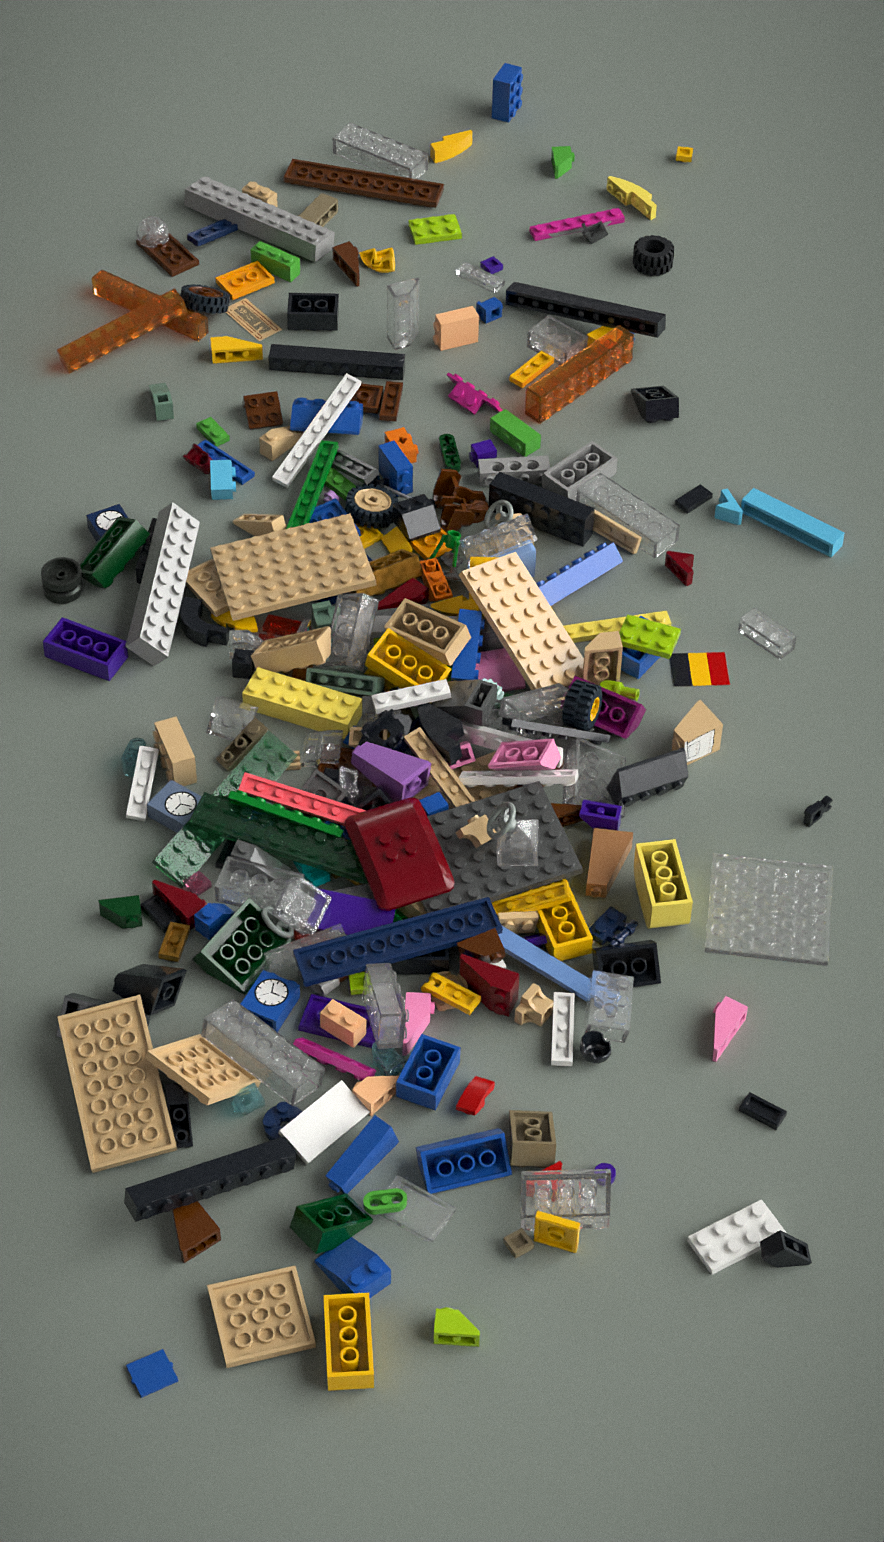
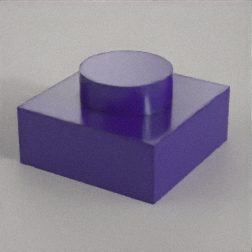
(491, 265)
(536, 939)

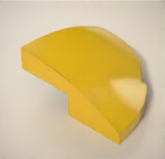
(380, 261)
(247, 623)

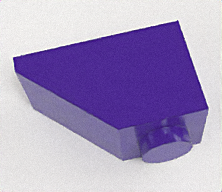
(601, 815)

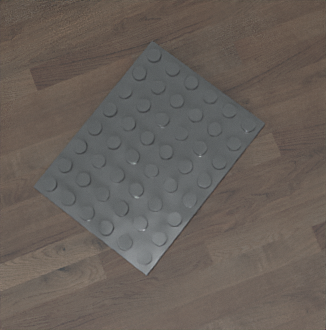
(476, 868)

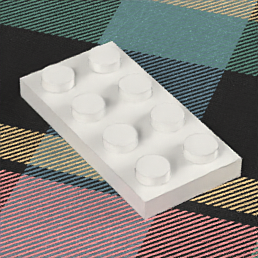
(734, 1236)

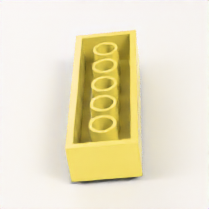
(302, 702)

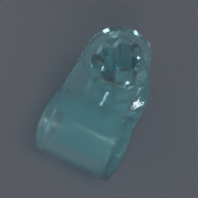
(388, 1063)

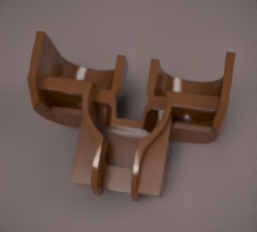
(471, 507)

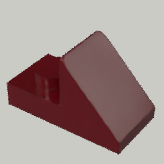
(680, 565)

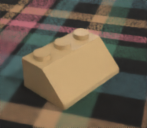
(603, 658)

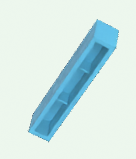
(792, 522)

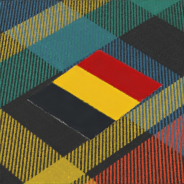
(699, 669)

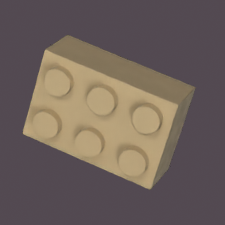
(175, 752)

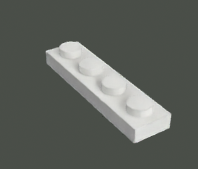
(411, 696)
(142, 783)
(562, 1029)

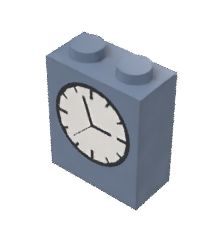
(173, 806)

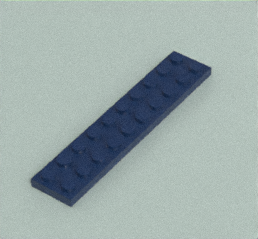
(395, 941)

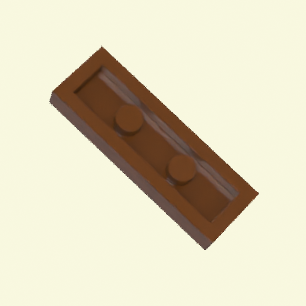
(391, 401)

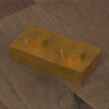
(174, 942)

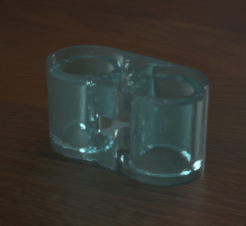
(130, 756)

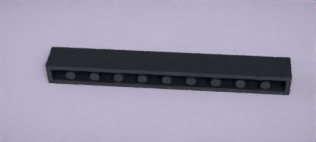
(585, 309)

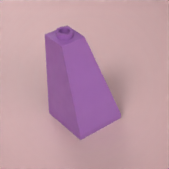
(396, 772)

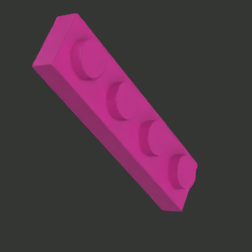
(328, 1056)

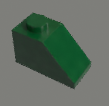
(122, 911)

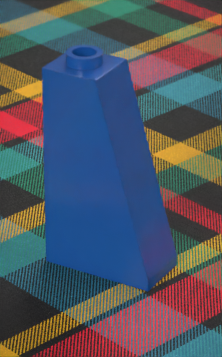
(362, 1155)

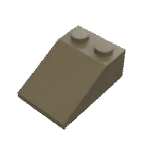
(532, 1138)

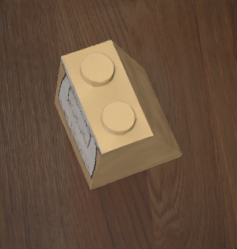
(698, 733)

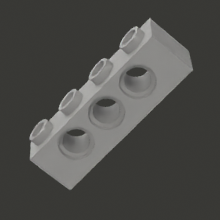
(524, 468)

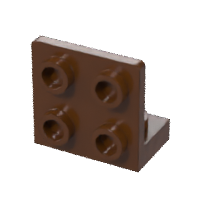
(263, 410)

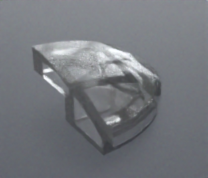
(355, 783)

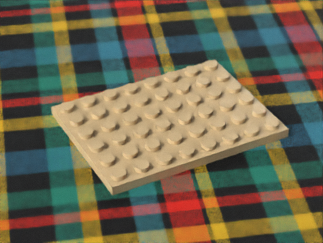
(292, 566)

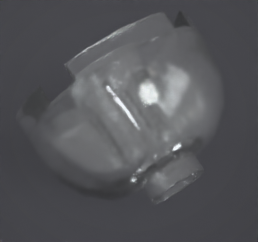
(152, 231)

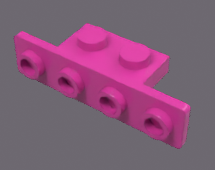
(468, 397)

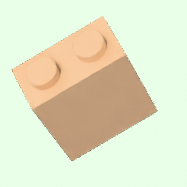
(456, 328)

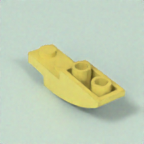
(630, 193)

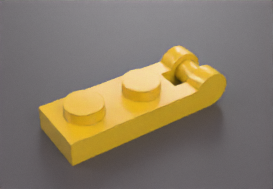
(451, 993)

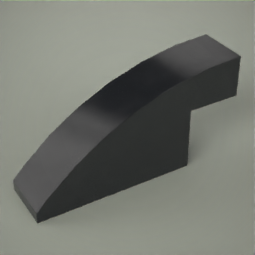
(442, 731)

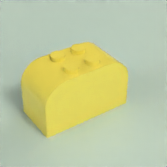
(662, 884)

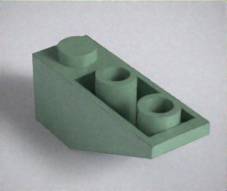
(161, 401)

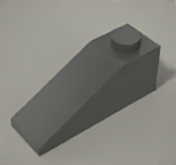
(253, 853)

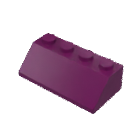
(617, 713)

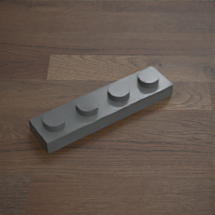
(354, 467)

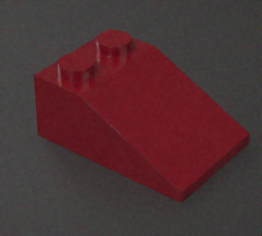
(493, 983)

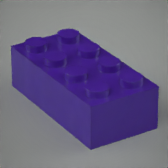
(85, 649)

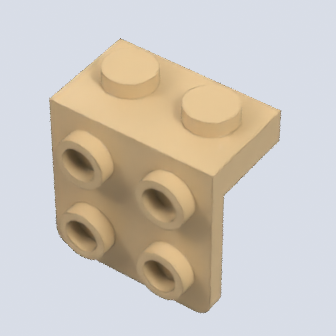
(519, 921)

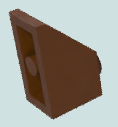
(483, 947)

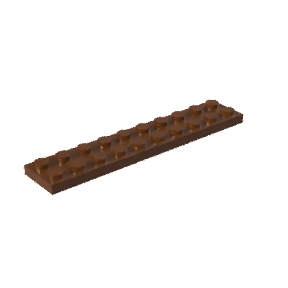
(364, 183)

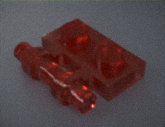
(278, 626)

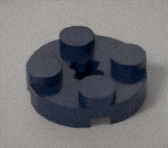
(276, 1115)

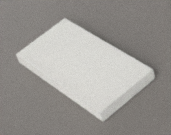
(324, 1122)

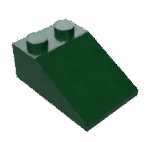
(328, 1222)

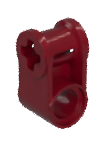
(198, 459)

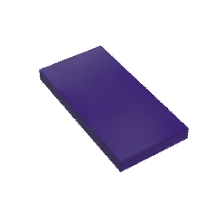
(353, 913)
(311, 1019)

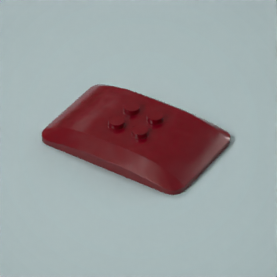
(399, 854)

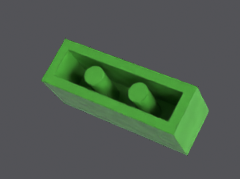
(276, 261)
(515, 433)

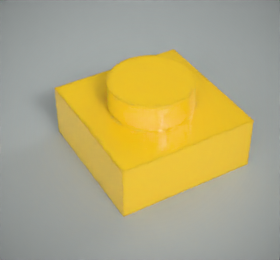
(684, 154)

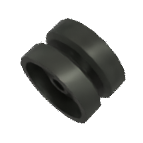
(62, 580)

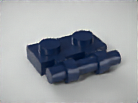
(608, 924)

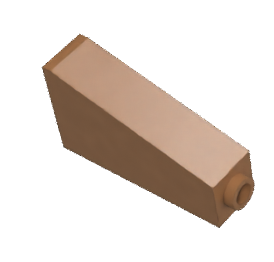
(606, 859)

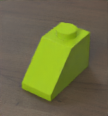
(454, 1329)

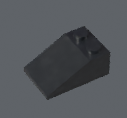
(656, 403)

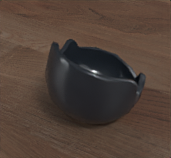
(594, 1047)

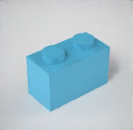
(221, 479)

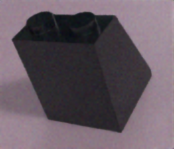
(154, 983)

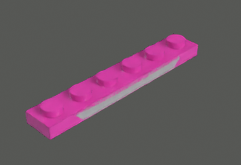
(573, 225)

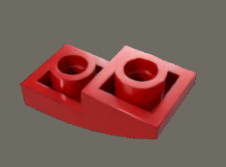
(474, 1095)

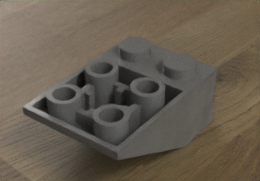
(469, 700)

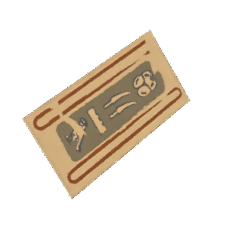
(252, 319)

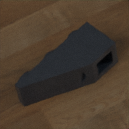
(179, 1114)

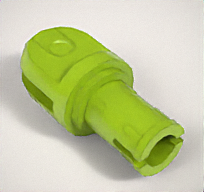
(619, 688)

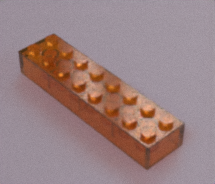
(579, 374)

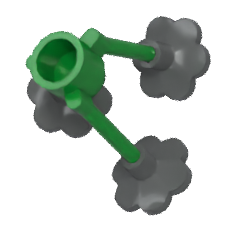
(452, 558)

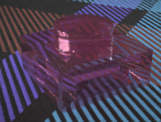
(197, 883)

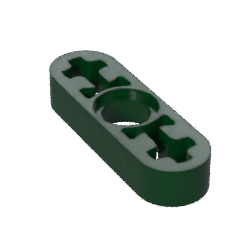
(447, 459)

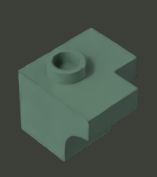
(322, 614)

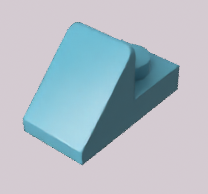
(728, 508)

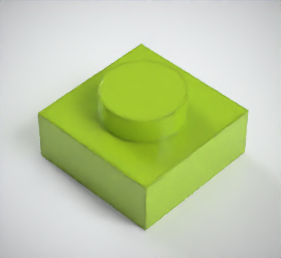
(356, 983)

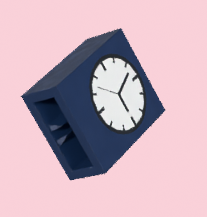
(101, 520)

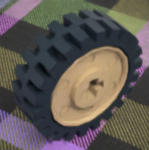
(370, 505)

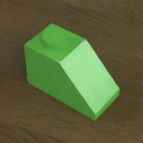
(561, 160)

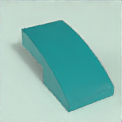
(313, 875)

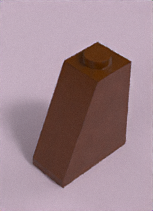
(194, 1230)

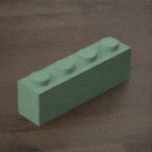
(346, 681)

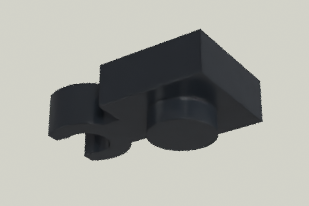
(815, 811)

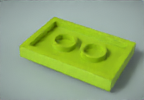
(435, 229)
(649, 636)

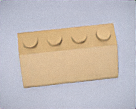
(294, 650)

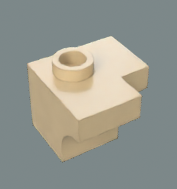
(475, 831)
(534, 1007)

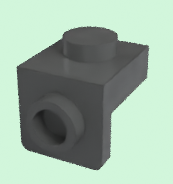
(594, 232)

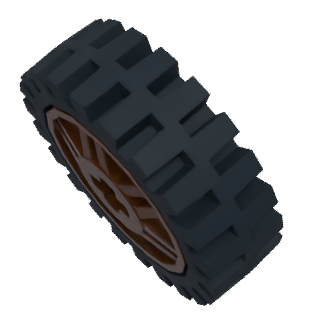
(205, 298)

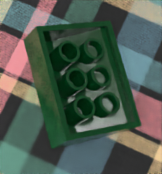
(239, 947)

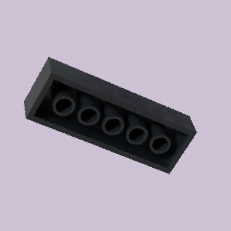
(545, 509)

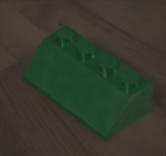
(113, 551)

